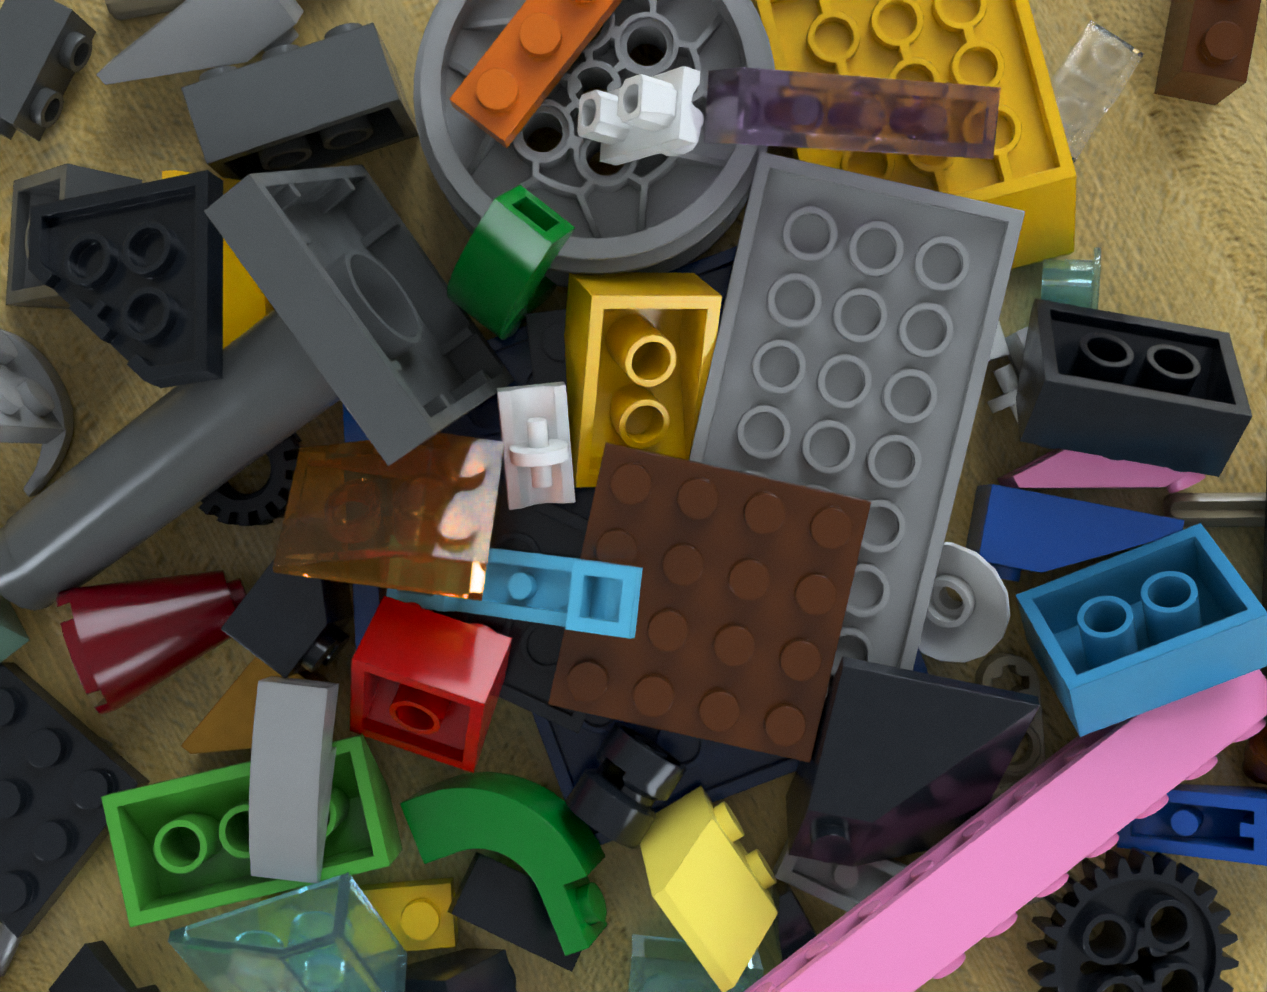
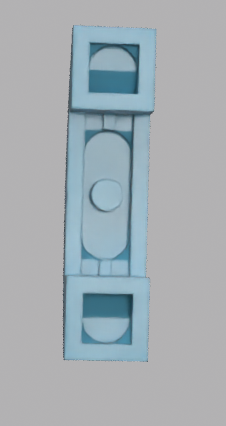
(549, 591)

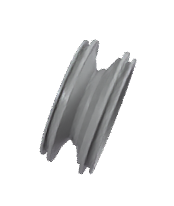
(652, 210)

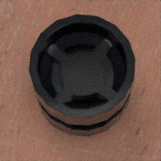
(625, 785)

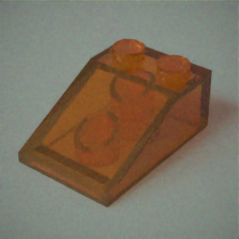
(396, 525)

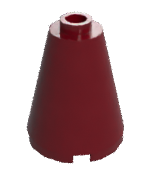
(145, 630)

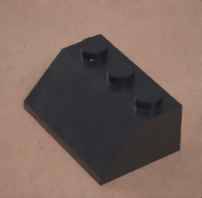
(1130, 388)

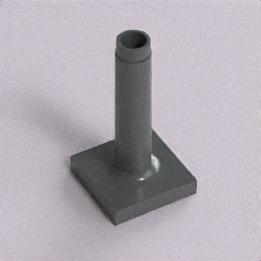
(350, 322)

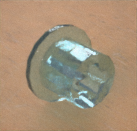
(1072, 280)

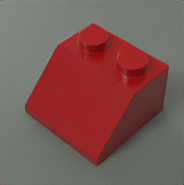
(427, 682)

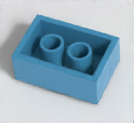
(1144, 629)

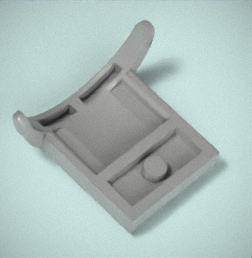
(33, 406)

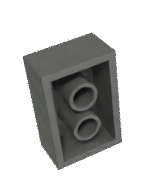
(301, 105)

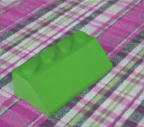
(187, 837)

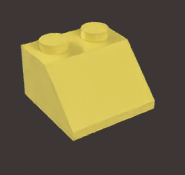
(709, 884)

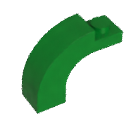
(506, 260)
(527, 826)

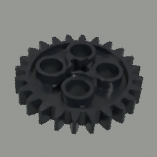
(1129, 948)

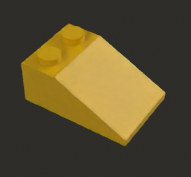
(636, 363)

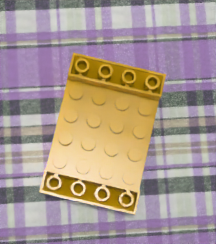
(954, 44)

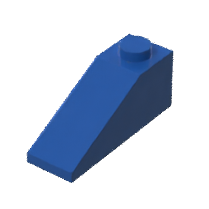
(1046, 531)
(1205, 823)

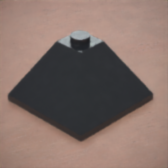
(900, 762)

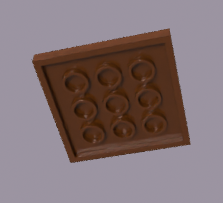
(733, 602)

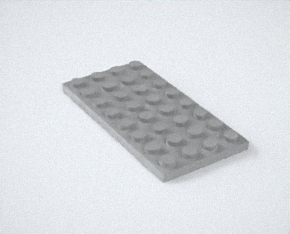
(860, 367)

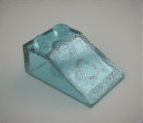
(297, 942)

